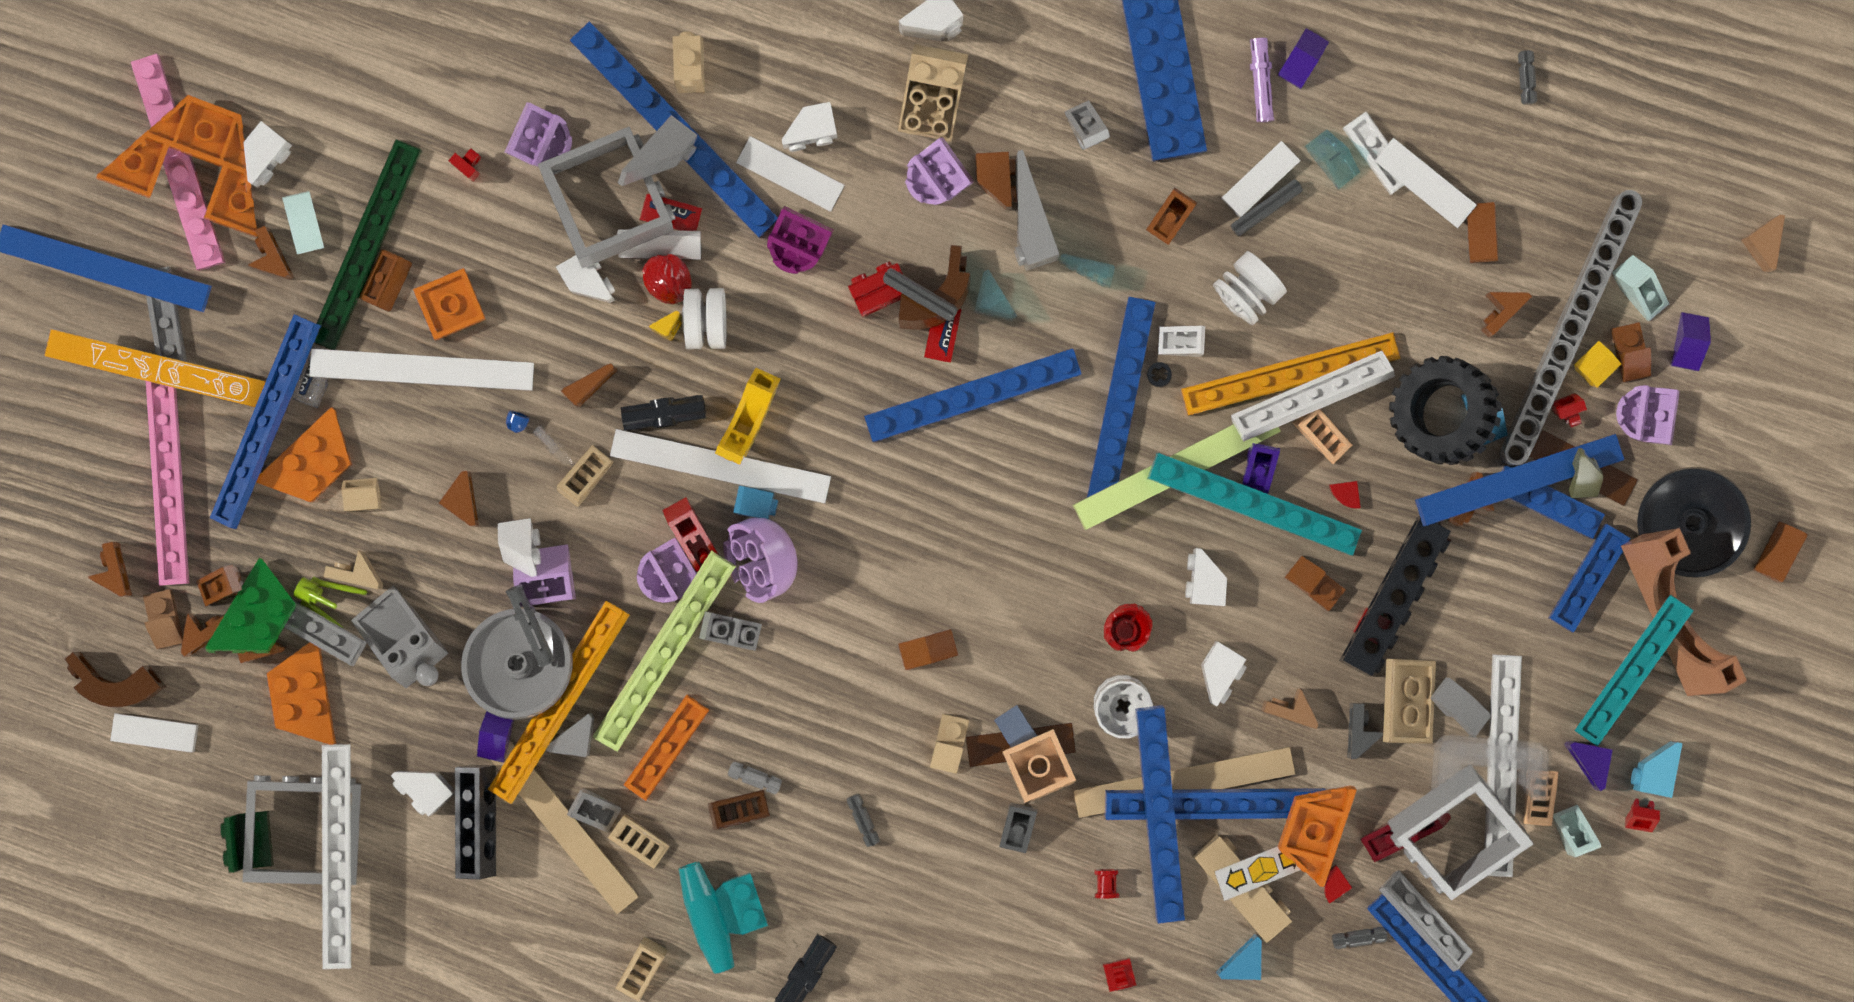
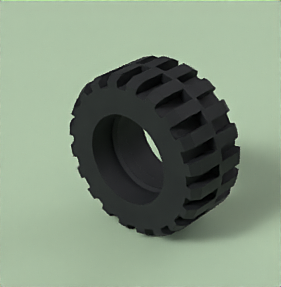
(1415, 392)

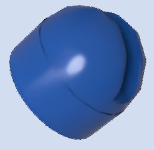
(516, 421)

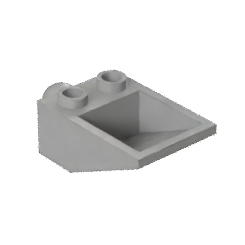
(400, 639)

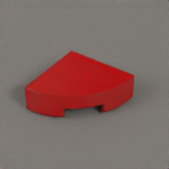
(1346, 494)
(1335, 885)

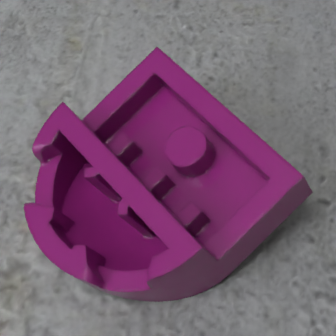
(797, 241)

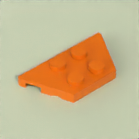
(311, 461)
(301, 696)
(1315, 830)

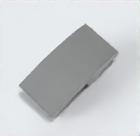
(730, 631)
(1461, 706)

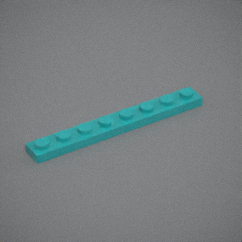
(1254, 504)

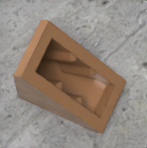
(1765, 243)

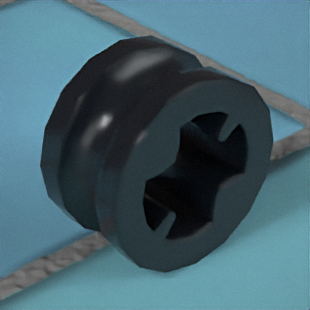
(1160, 383)

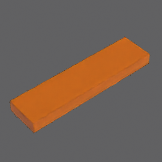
(666, 747)

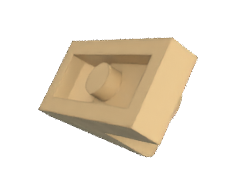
(362, 575)
(949, 743)

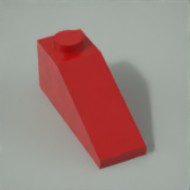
(689, 532)

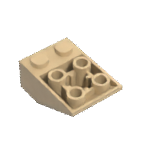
(932, 92)

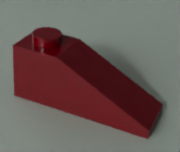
(1380, 844)

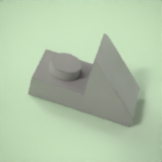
(1086, 125)

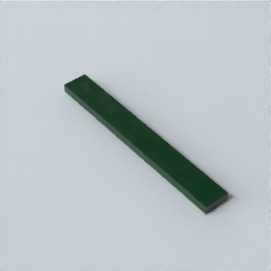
(366, 243)

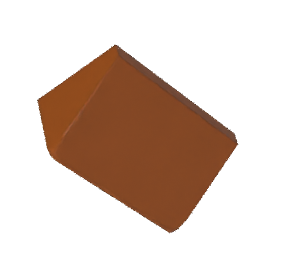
(385, 280)
(1780, 552)

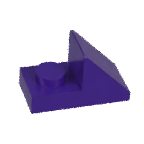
(1260, 467)

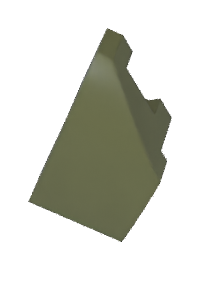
(1587, 476)

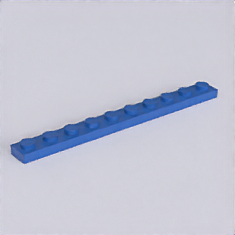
(656, 112)

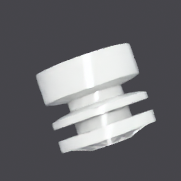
(1254, 283)
(1117, 721)

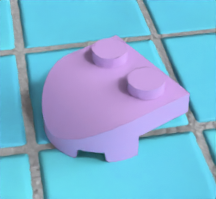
(538, 136)
(936, 174)
(1649, 414)
(665, 572)

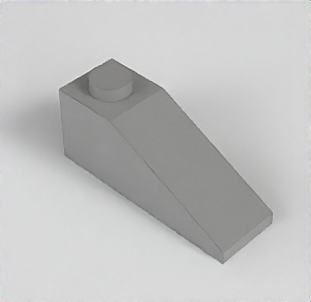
(662, 151)

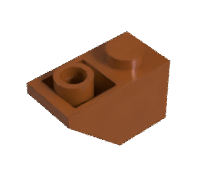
(993, 177)

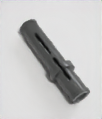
(517, 595)

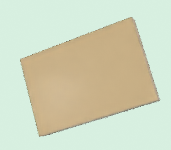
(1408, 701)

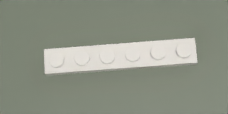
(1312, 395)

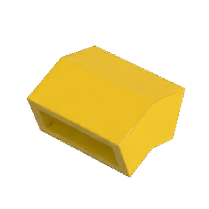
(1597, 365)

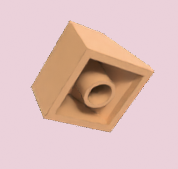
(1039, 766)

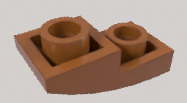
(1482, 233)

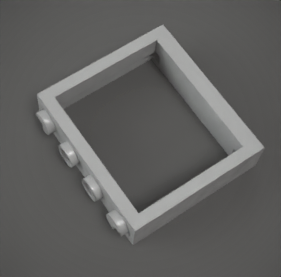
(622, 241)
(292, 783)
(1439, 802)

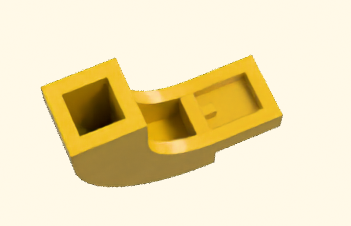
(748, 416)

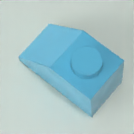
(1658, 771)

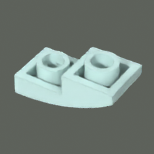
(303, 222)

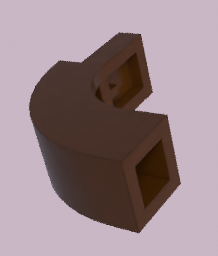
(954, 290)
(132, 691)

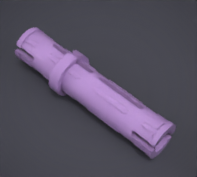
(1261, 75)

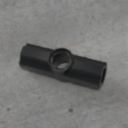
(663, 412)
(807, 970)

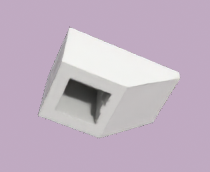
(811, 125)
(263, 152)
(586, 281)
(518, 545)
(1207, 581)
(1220, 670)
(426, 789)

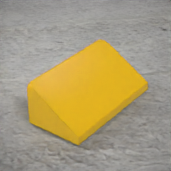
(668, 325)

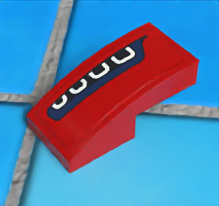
(686, 215)
(942, 340)

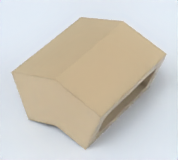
(361, 494)

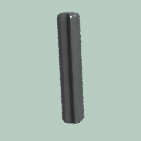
(1266, 208)
(920, 294)

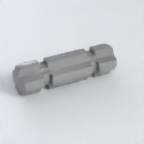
(754, 778)

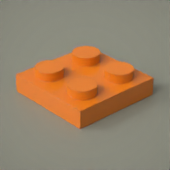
(449, 304)

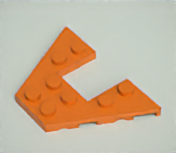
(201, 132)

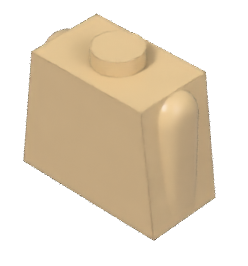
(688, 63)

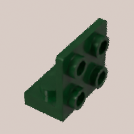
(234, 833)

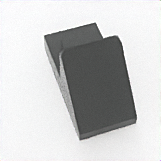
(1359, 740)
(1018, 827)

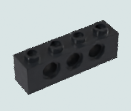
(475, 822)

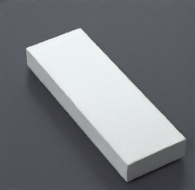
(1370, 144)
(1260, 179)
(680, 243)
(154, 732)

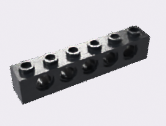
(1355, 652)

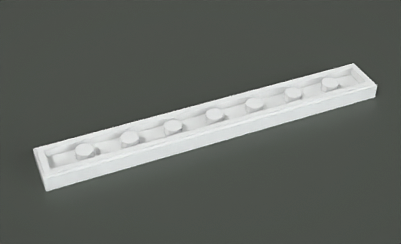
(421, 369)
(710, 465)
(1505, 725)
(336, 856)

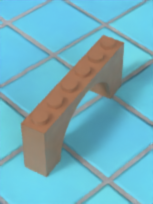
(1698, 665)

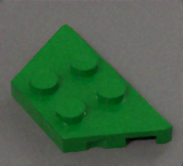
(254, 615)

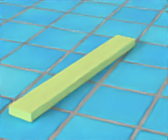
(1139, 488)
(664, 651)

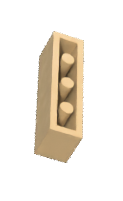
(1255, 905)

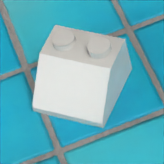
(933, 21)

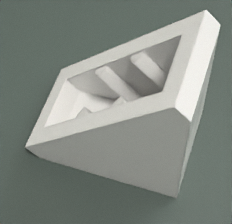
(1182, 341)

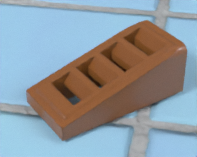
(585, 387)

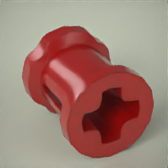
(1106, 883)

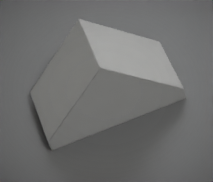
(576, 739)
(594, 810)

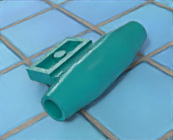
(716, 913)

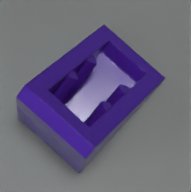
(1303, 58)
(1691, 341)
(494, 737)
(1592, 761)

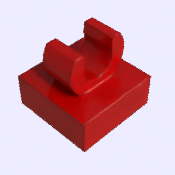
(466, 164)
(1568, 409)
(1642, 818)
(1119, 974)

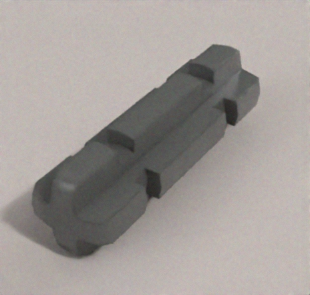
(1527, 77)
(863, 820)
(1359, 937)

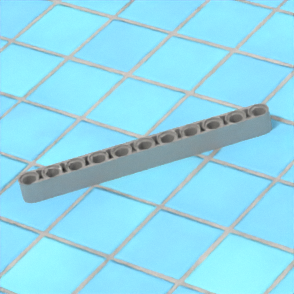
(1580, 318)

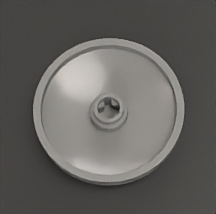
(504, 671)

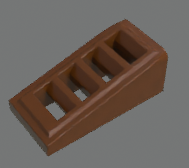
(715, 815)

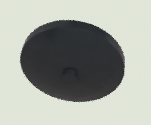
(1707, 511)

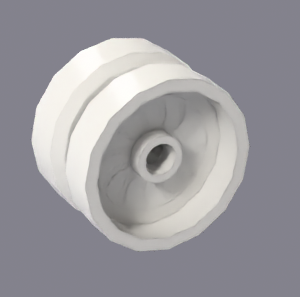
(701, 318)

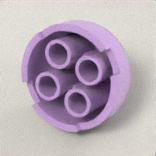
(772, 556)

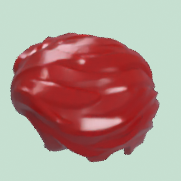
(666, 278)
(1128, 627)

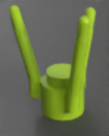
(310, 592)

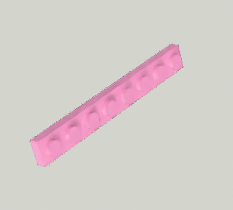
(179, 167)
(167, 484)

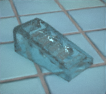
(1095, 271)

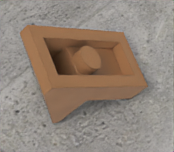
(163, 619)
(1299, 712)

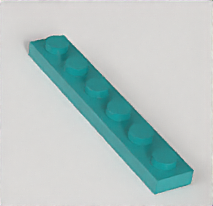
(1634, 670)

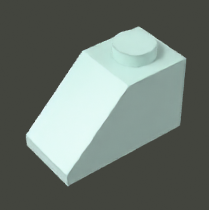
(1641, 287)

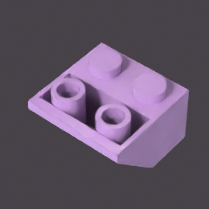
(553, 578)

